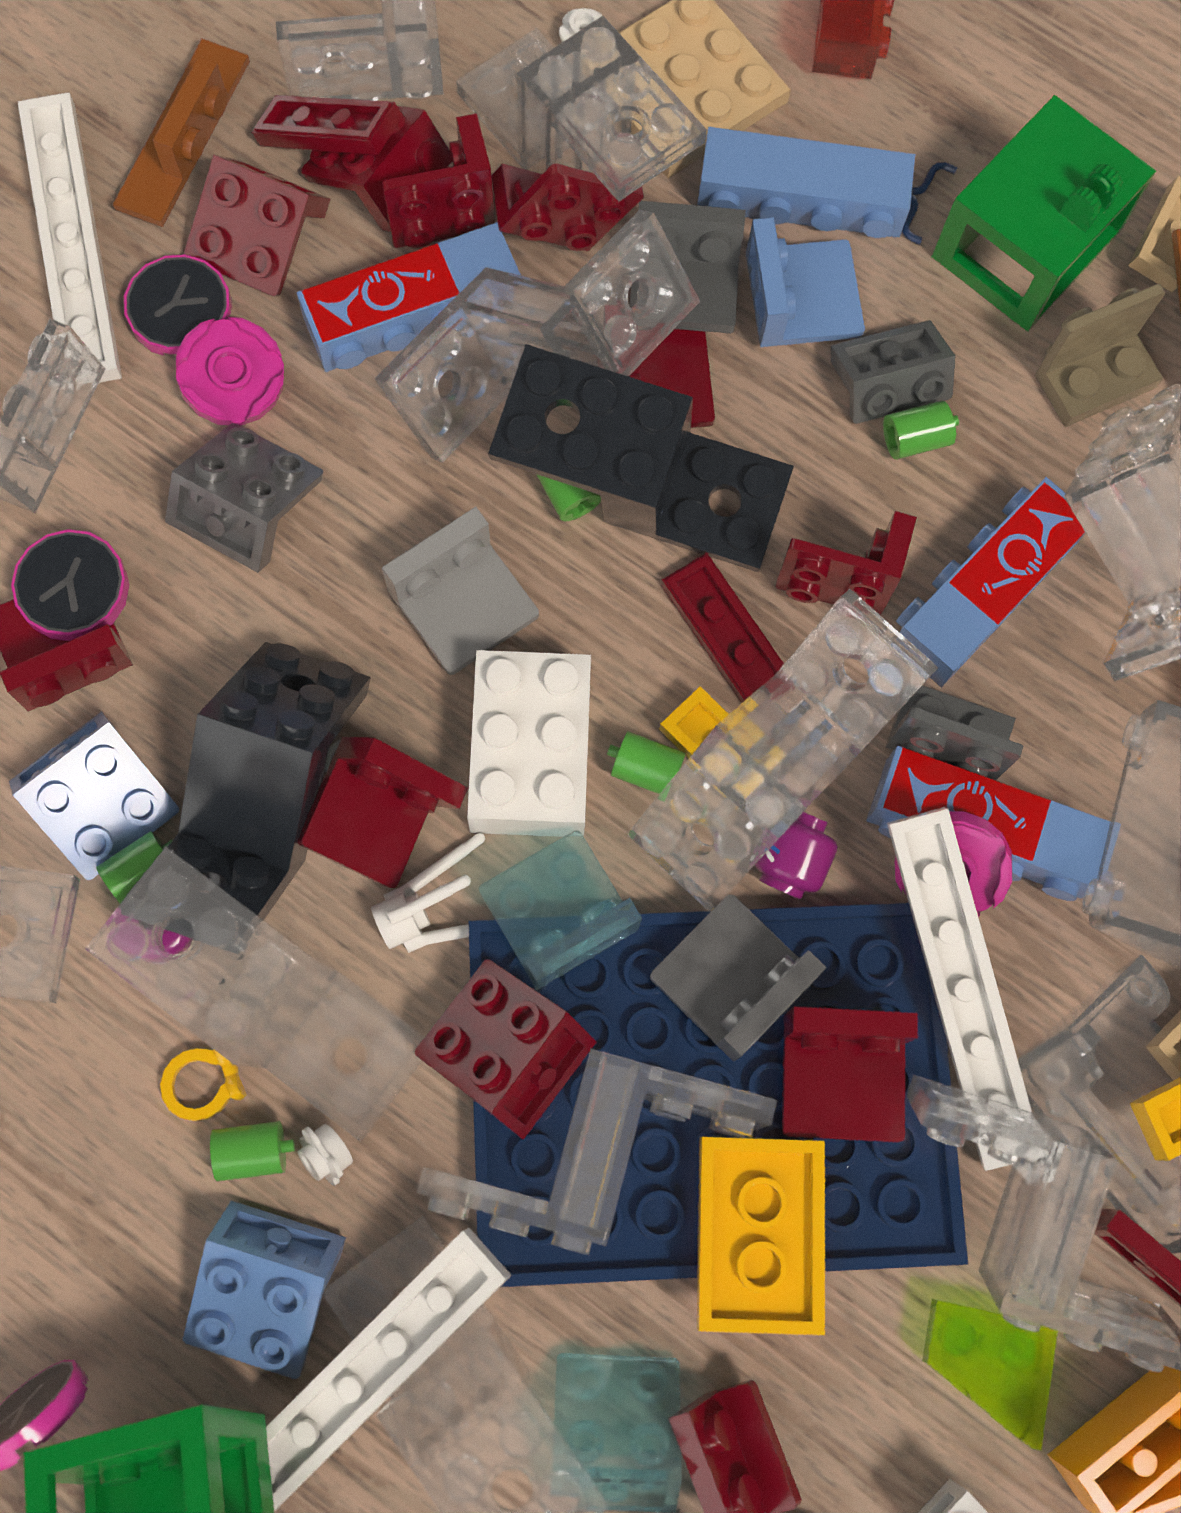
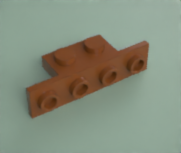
(181, 133)

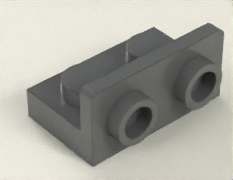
(895, 370)

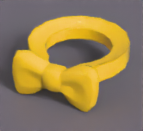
(230, 1089)

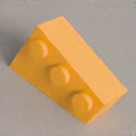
(1129, 1450)

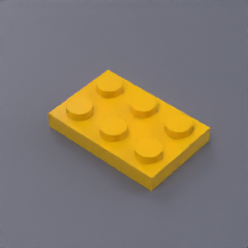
(761, 1236)

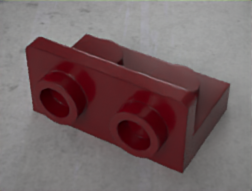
(734, 1453)

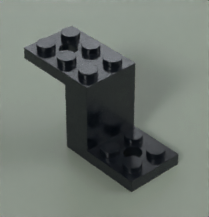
(639, 457)
(259, 771)

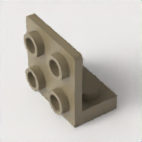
(1101, 357)

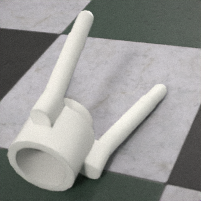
(404, 912)

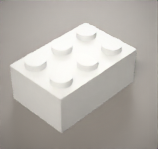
(529, 743)

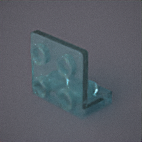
(559, 909)
(619, 1426)

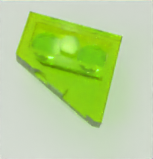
(994, 1365)

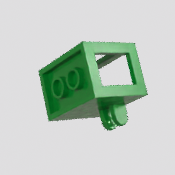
(1047, 205)
(164, 1464)

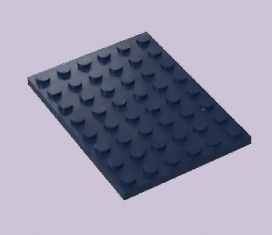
(882, 1199)

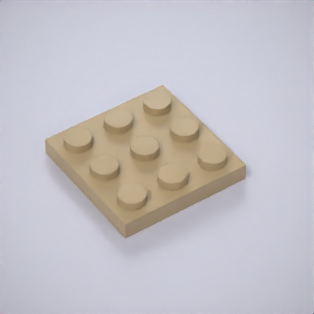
(706, 67)

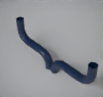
(920, 190)

